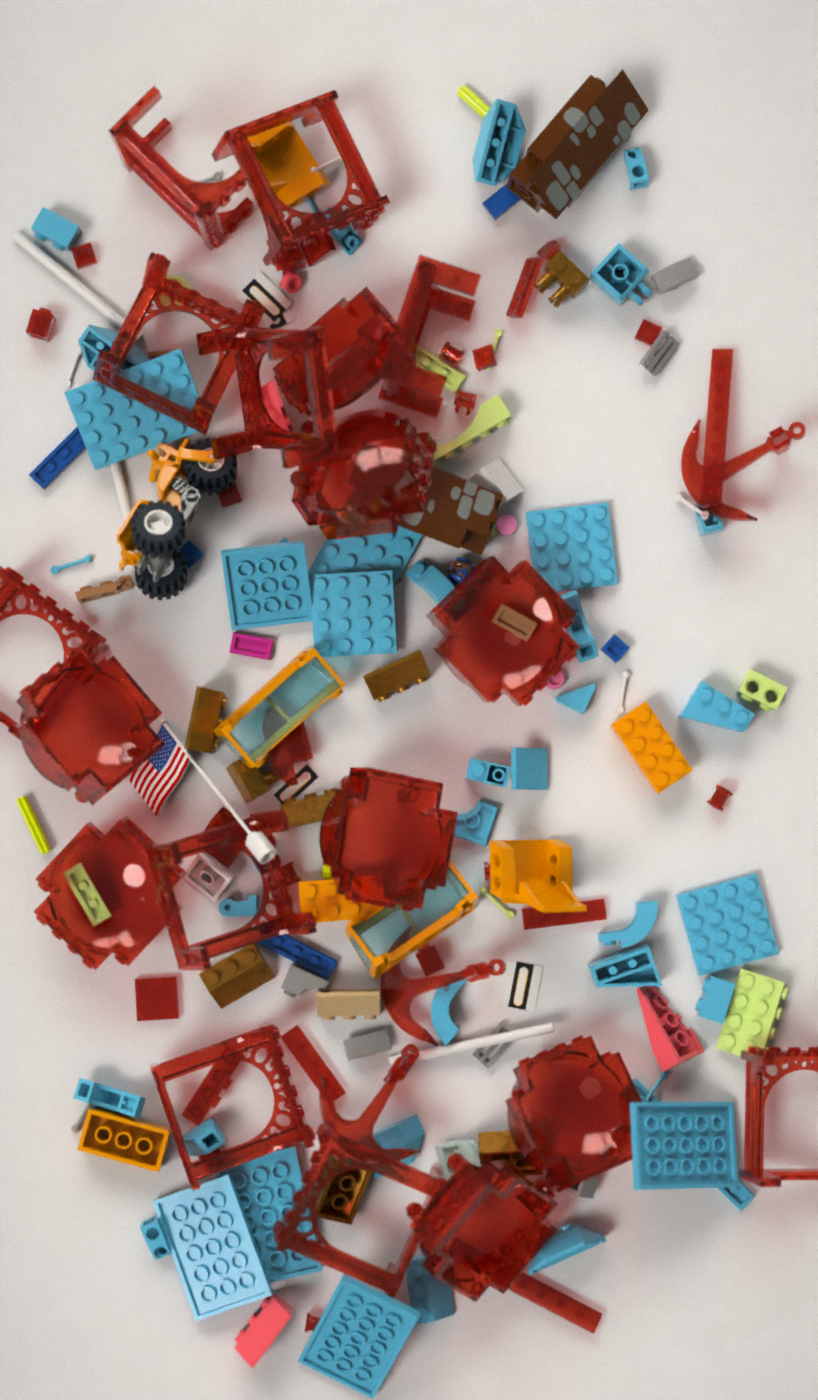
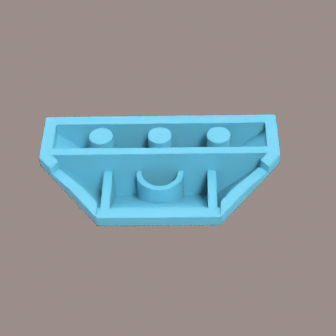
(498, 143)
(100, 338)
(402, 1134)
(564, 1244)

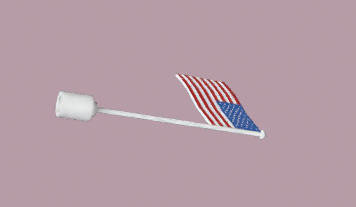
(164, 771)

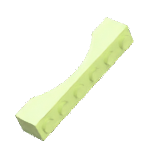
(490, 415)

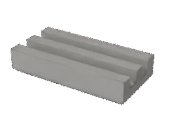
(661, 355)
(497, 1054)

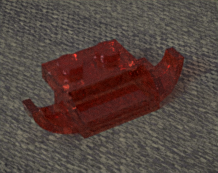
(289, 751)

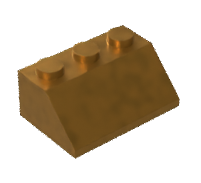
(397, 676)
(205, 719)
(308, 809)
(237, 975)
(501, 1147)
(342, 1193)

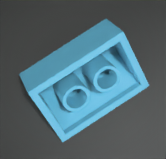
(427, 1293)

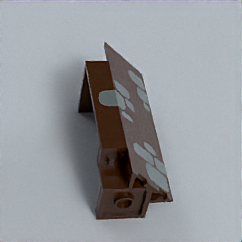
(577, 144)
(456, 512)

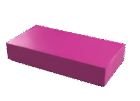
(251, 646)

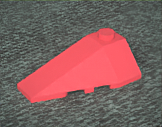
(275, 406)
(668, 1036)

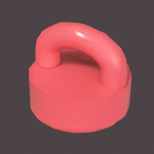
(291, 282)

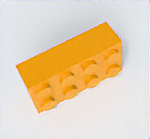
(651, 747)
(327, 905)
(124, 1139)

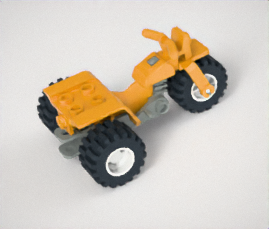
(155, 530)

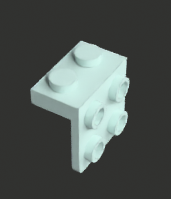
(466, 1148)

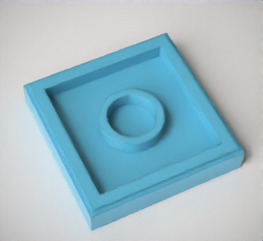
(529, 768)

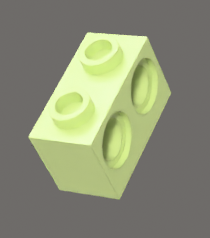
(763, 686)

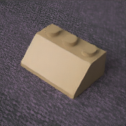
(348, 1003)

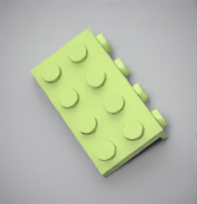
(752, 1012)

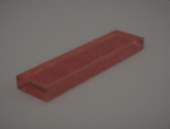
(536, 919)
(311, 1061)

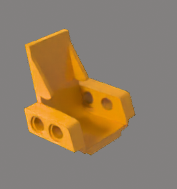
(288, 164)
(534, 874)

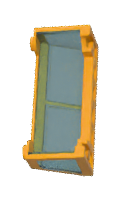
(279, 707)
(394, 933)

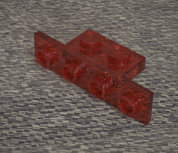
(207, 1093)

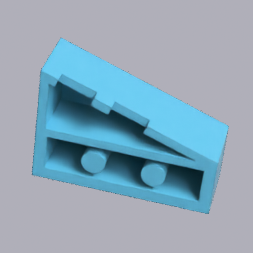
(715, 709)
(626, 968)

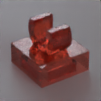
(84, 256)
(466, 400)

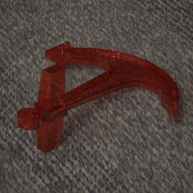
(777, 442)
(400, 991)
(357, 1135)

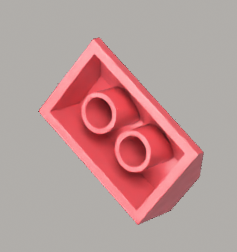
(263, 1329)

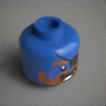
(459, 570)

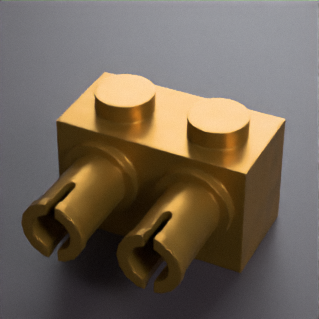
(566, 275)
(250, 781)

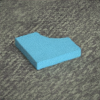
(476, 824)

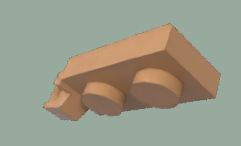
(105, 589)

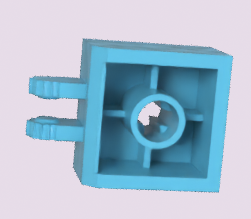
(621, 288)

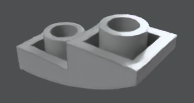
(674, 275)
(367, 1044)

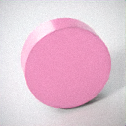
(506, 525)
(556, 682)

